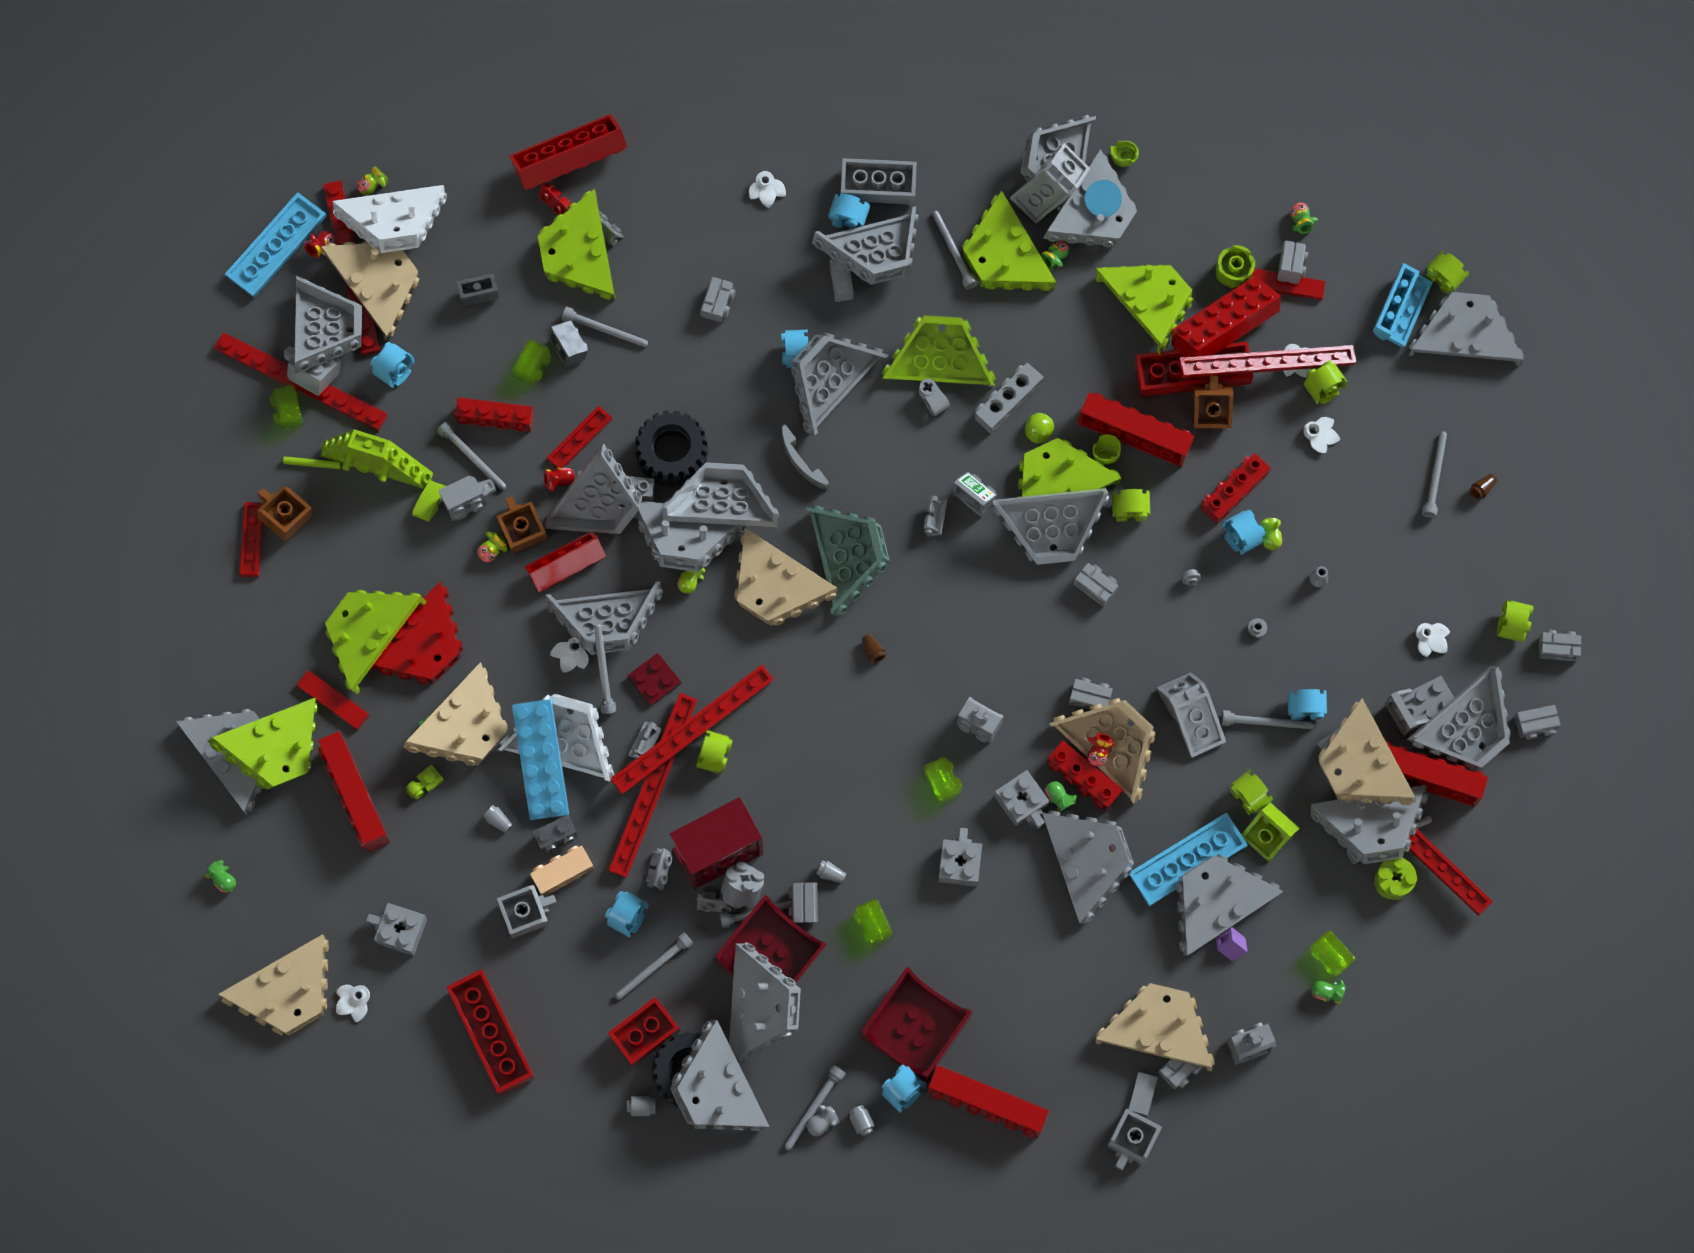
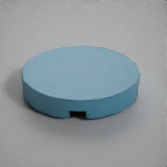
(1103, 198)

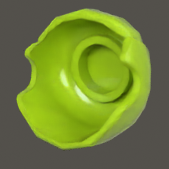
(1124, 153)
(1039, 428)
(1107, 449)

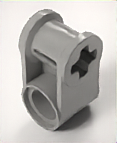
(935, 399)

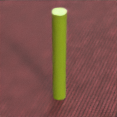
(312, 462)

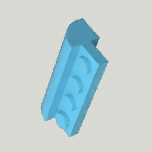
(1402, 306)

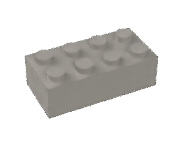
(879, 180)

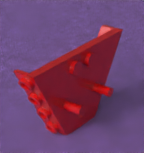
(420, 639)

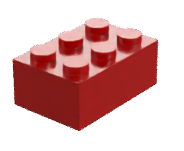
(643, 1032)

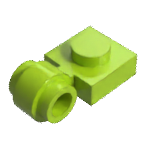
(427, 779)

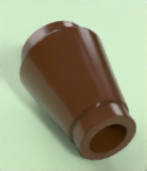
(1482, 487)
(873, 649)

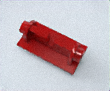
(550, 194)

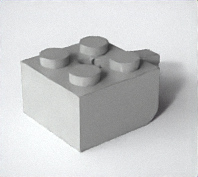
(315, 378)
(465, 496)
(979, 720)
(1021, 810)
(964, 850)
(529, 900)
(394, 918)
(1251, 1043)
(1133, 1150)

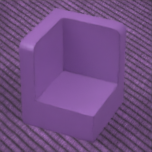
(1231, 944)

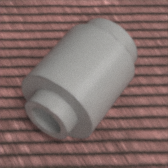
(641, 1105)
(861, 1120)

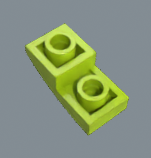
(428, 501)

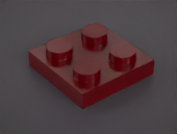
(654, 679)

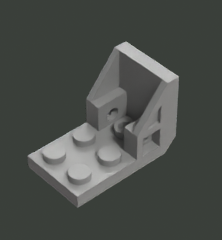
(1051, 184)
(1417, 706)
(1194, 712)

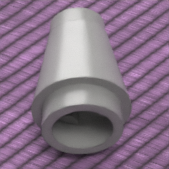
(1318, 580)
(497, 819)
(830, 872)

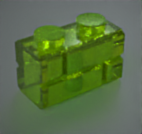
(531, 362)
(287, 407)
(943, 780)
(873, 922)
(1332, 953)

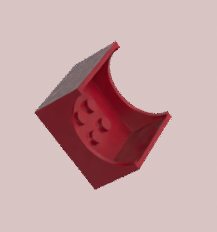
(717, 842)
(774, 937)
(915, 1025)

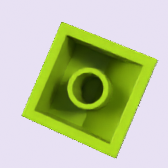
(1269, 832)

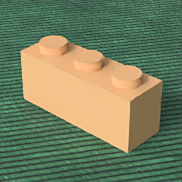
(561, 870)

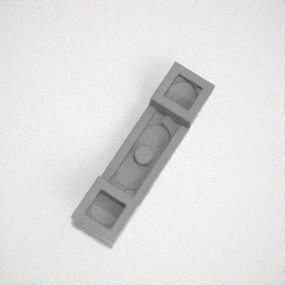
(815, 477)

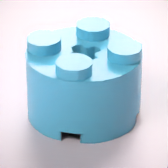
(848, 211)
(794, 342)
(392, 365)
(1243, 532)
(1307, 704)
(626, 913)
(903, 1088)

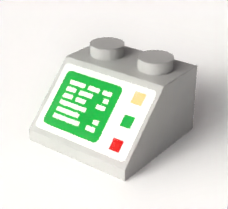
(974, 493)

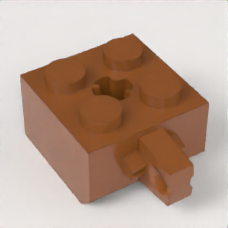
(1208, 395)
(283, 512)
(520, 515)

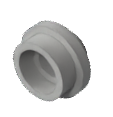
(1191, 577)
(1257, 633)

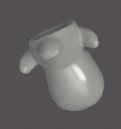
(821, 1123)

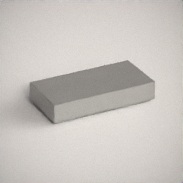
(1142, 1094)

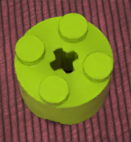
(1231, 257)
(1446, 272)
(1325, 382)
(1131, 504)
(1514, 620)
(713, 752)
(1251, 792)
(1395, 889)

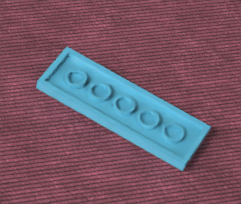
(275, 245)
(540, 759)
(1159, 875)

